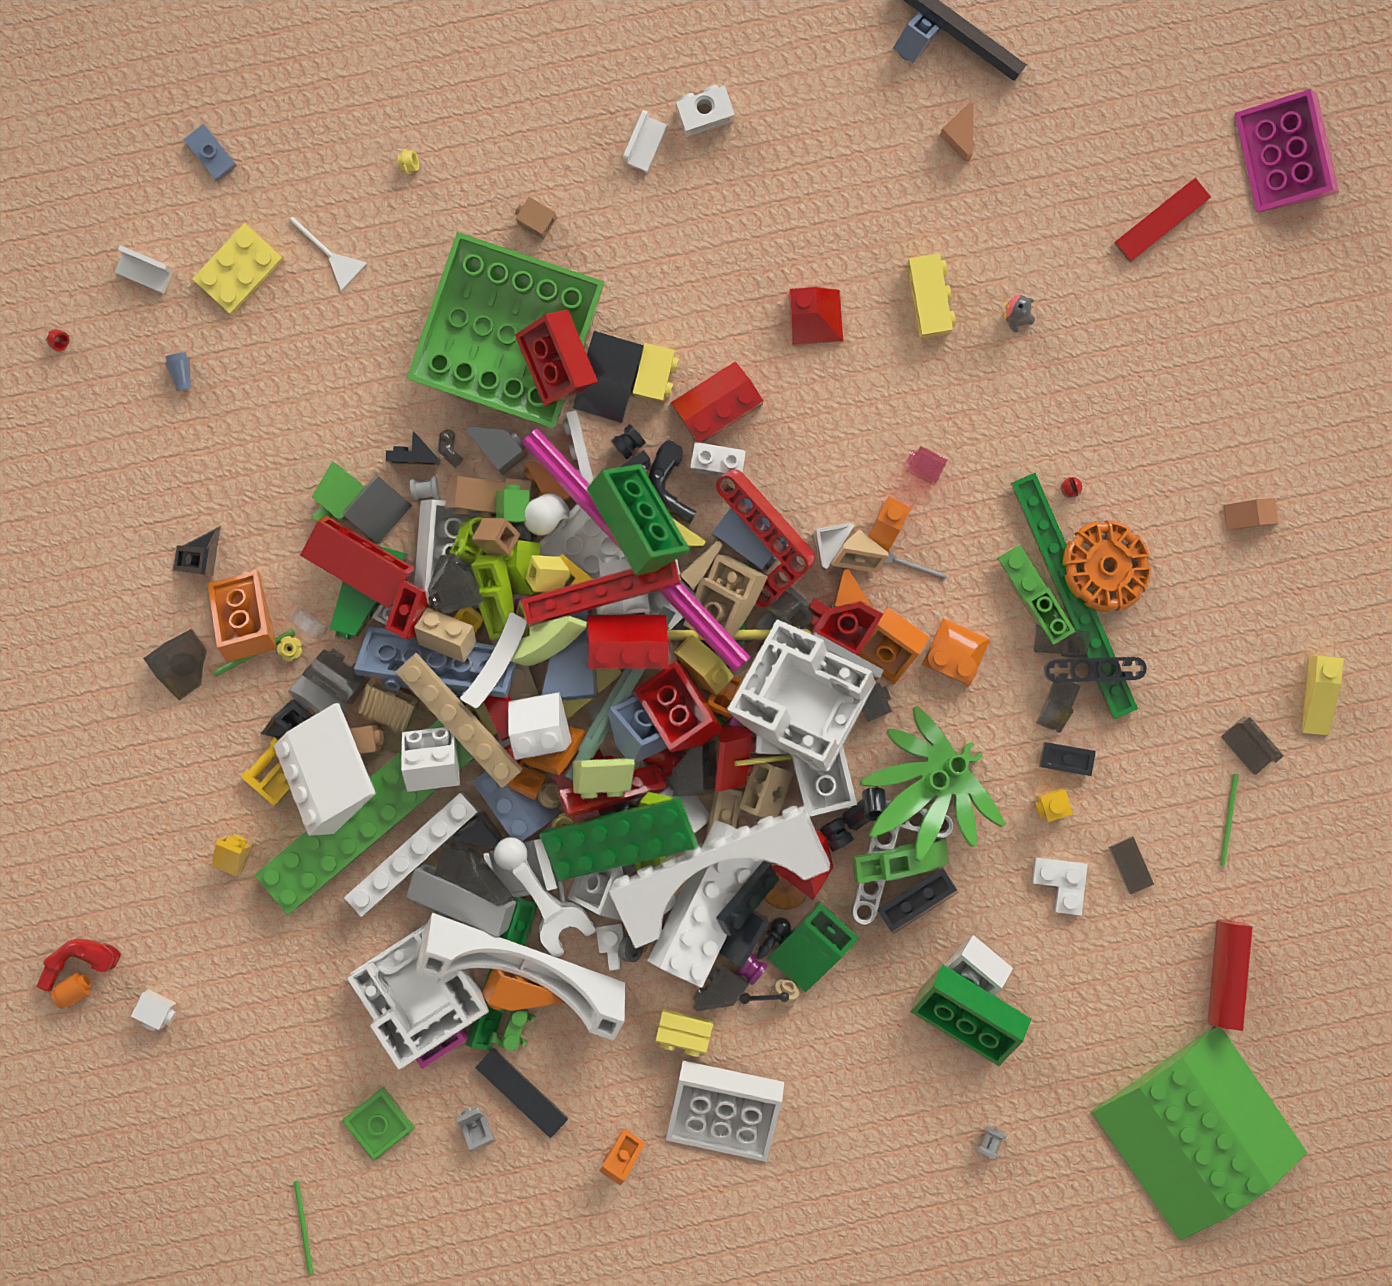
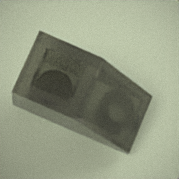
(721, 991)

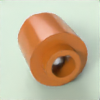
(71, 990)

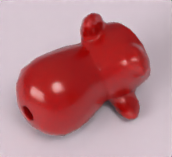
(665, 760)

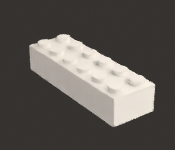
(692, 932)

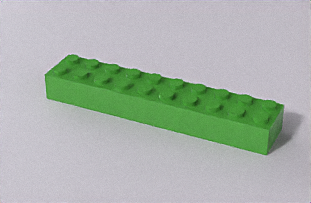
(318, 858)

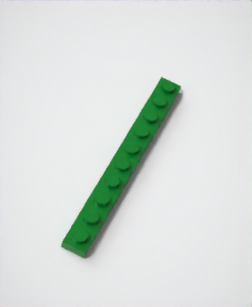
(1052, 548)

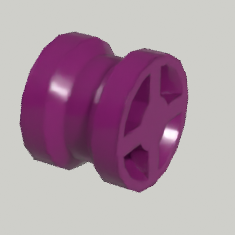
(752, 970)

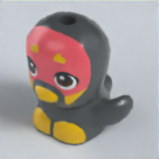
(1017, 316)

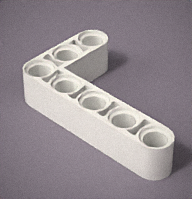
(873, 899)

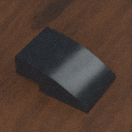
(615, 367)

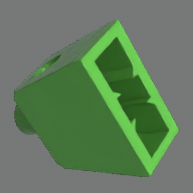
(335, 492)

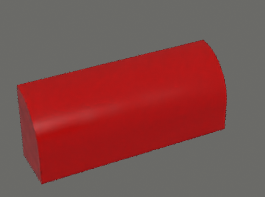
(356, 561)
(1230, 974)

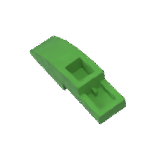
(1035, 595)
(898, 862)

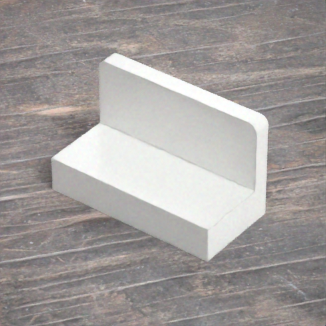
(644, 143)
(143, 270)

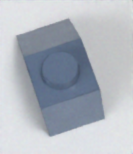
(916, 37)

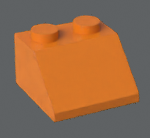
(893, 645)

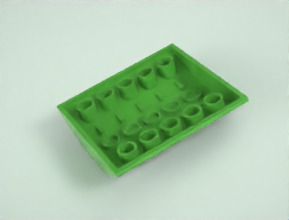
(473, 323)
(1200, 1134)

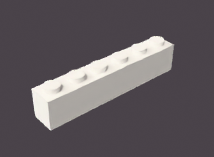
(412, 854)

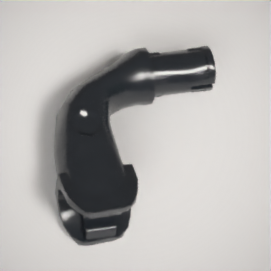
(666, 459)

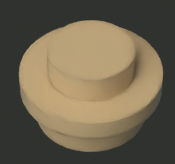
(549, 796)

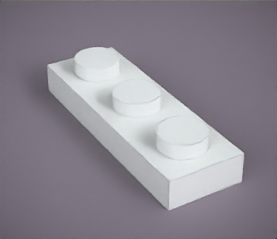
(578, 449)

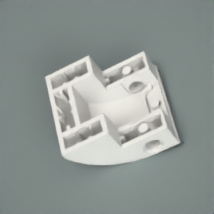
(802, 696)
(413, 1008)

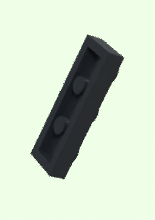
(747, 899)

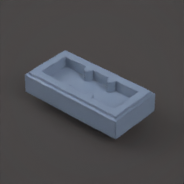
(210, 152)

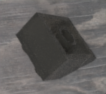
(336, 676)

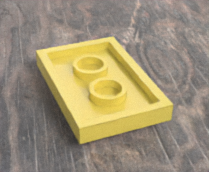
(238, 269)

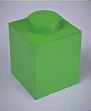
(512, 503)

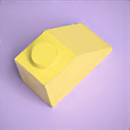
(703, 665)

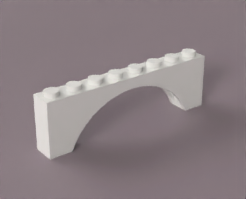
(782, 840)
(455, 946)

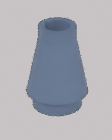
(179, 370)

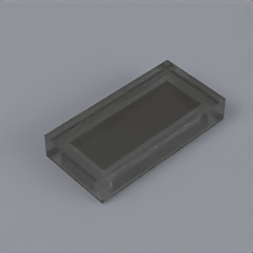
(1131, 865)

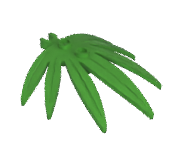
(941, 777)

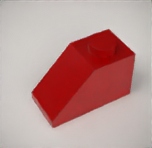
(406, 610)

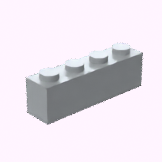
(453, 901)

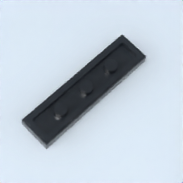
(522, 1092)

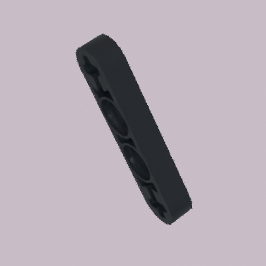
(1095, 669)

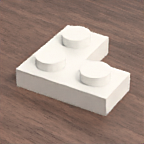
(1069, 879)

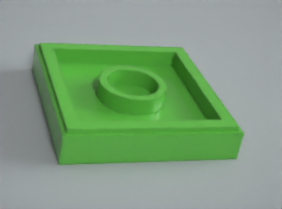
(378, 1123)

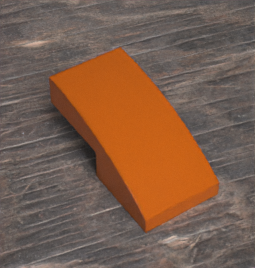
(527, 782)

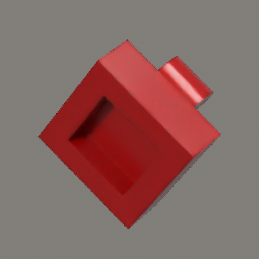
(819, 608)

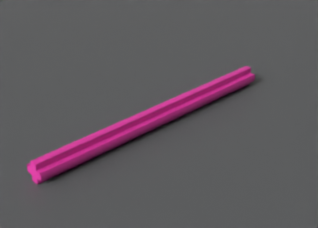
(677, 595)

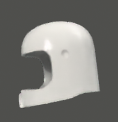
(544, 514)

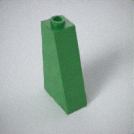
(355, 608)

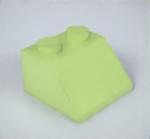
(602, 776)

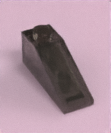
(471, 872)

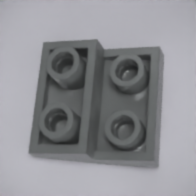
(376, 508)

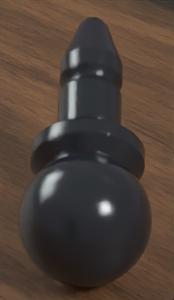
(779, 929)

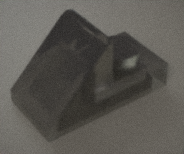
(1058, 705)

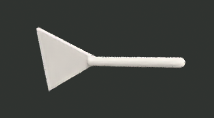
(343, 267)

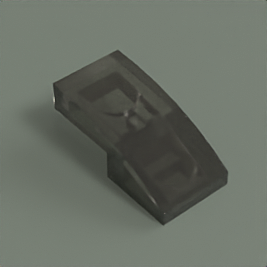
(1072, 646)

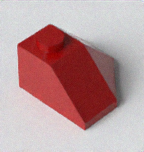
(849, 625)

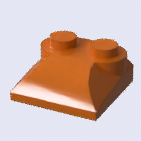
(956, 652)

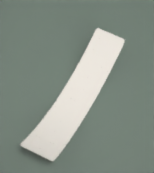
(497, 662)

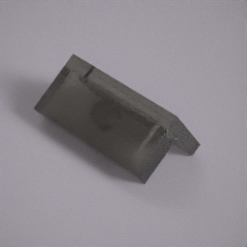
(1251, 745)

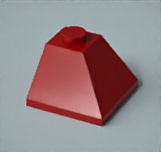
(815, 315)

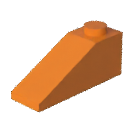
(516, 992)

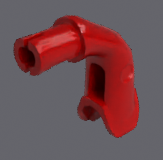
(99, 955)

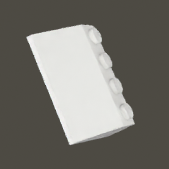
(436, 537)
(324, 771)
(725, 1111)

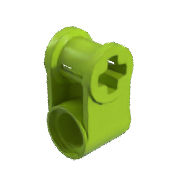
(465, 543)

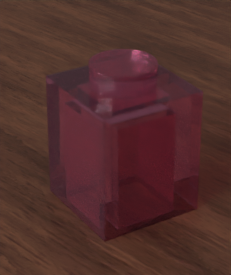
(926, 465)

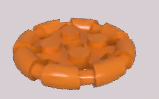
(1094, 573)

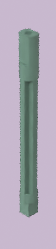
(619, 694)

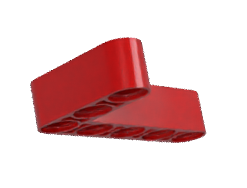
(768, 535)

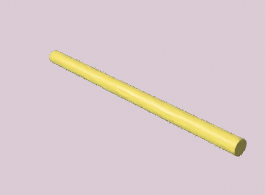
(763, 760)

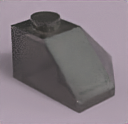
(452, 586)
(179, 663)

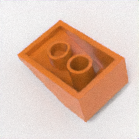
(241, 616)

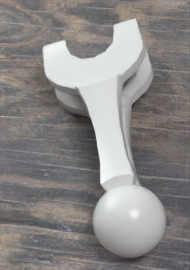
(556, 915)

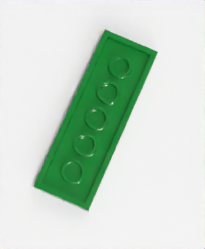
(619, 839)

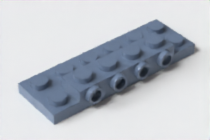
(386, 652)

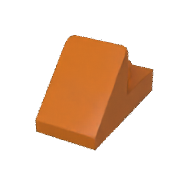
(622, 1157)

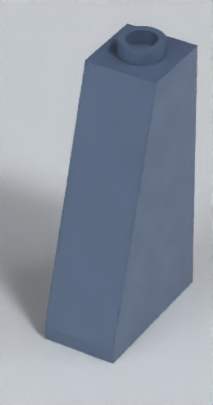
(569, 671)

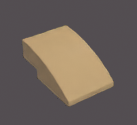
(729, 592)

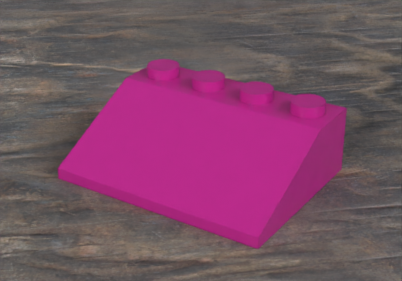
(1287, 151)

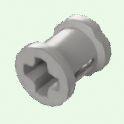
(424, 489)
(992, 1135)

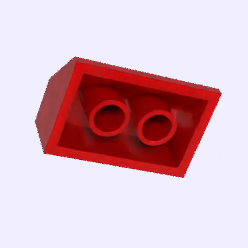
(556, 357)
(717, 403)
(627, 642)
(678, 708)

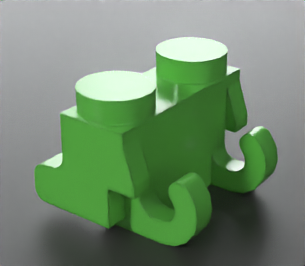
(511, 1036)

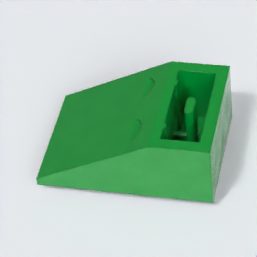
(813, 946)

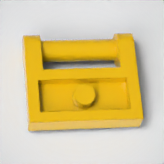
(275, 784)

